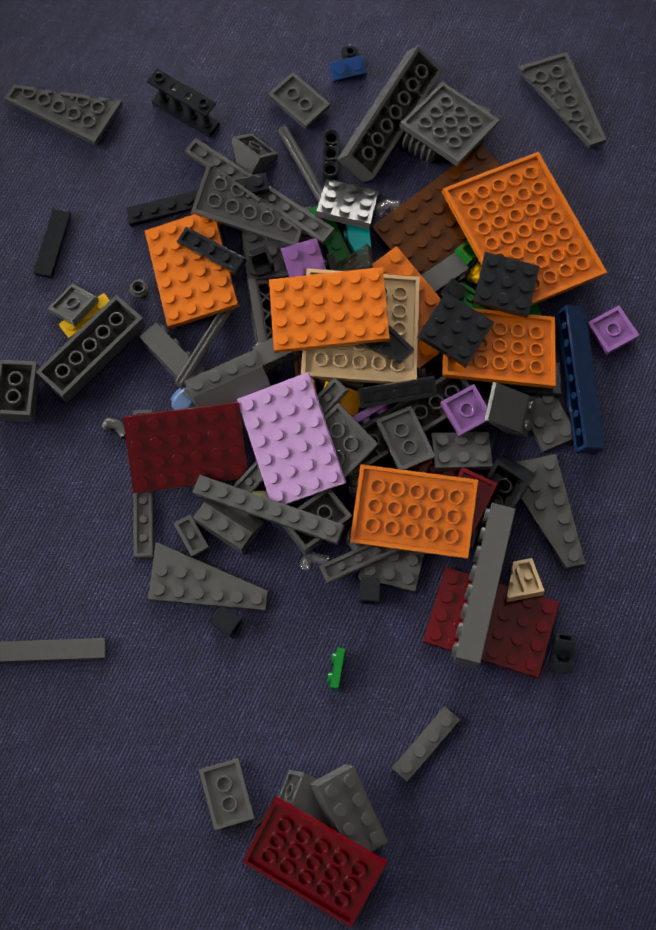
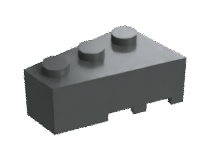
(272, 361)

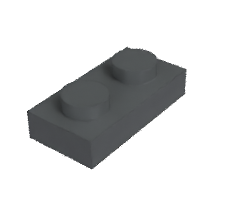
(191, 536)

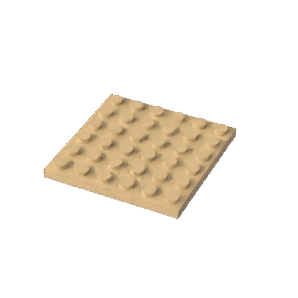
(363, 365)

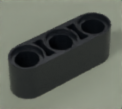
(331, 149)

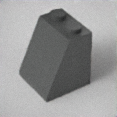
(299, 793)

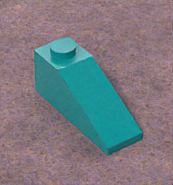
(356, 237)

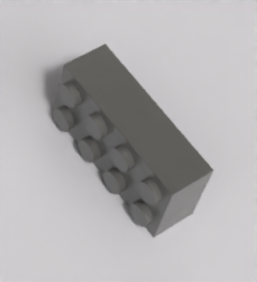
(348, 807)

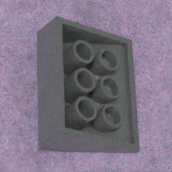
(228, 381)

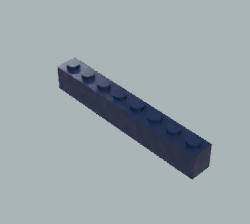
(580, 380)

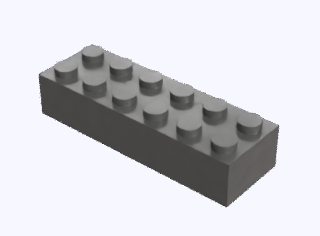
(91, 349)

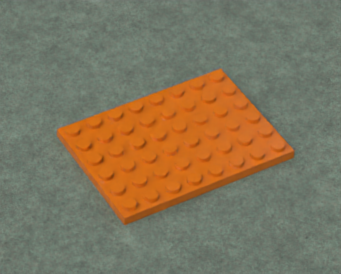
(525, 217)

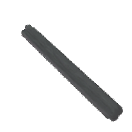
(301, 162)
(202, 348)

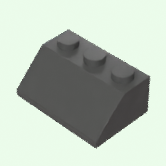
(228, 524)

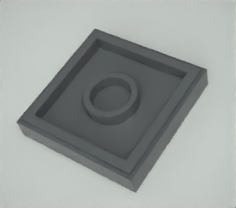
(73, 304)

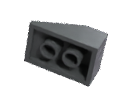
(510, 410)

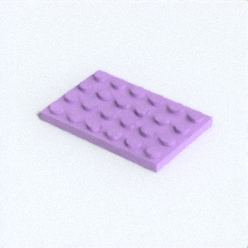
(291, 440)

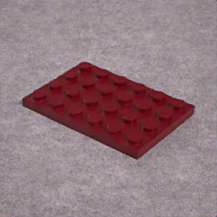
(181, 444)
(516, 629)
(314, 861)

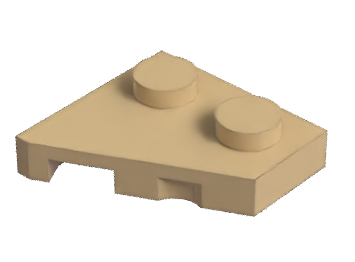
(524, 581)

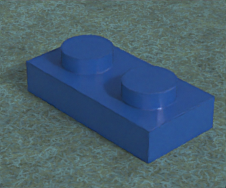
(347, 68)

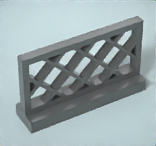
(257, 311)

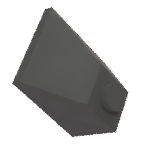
(252, 153)

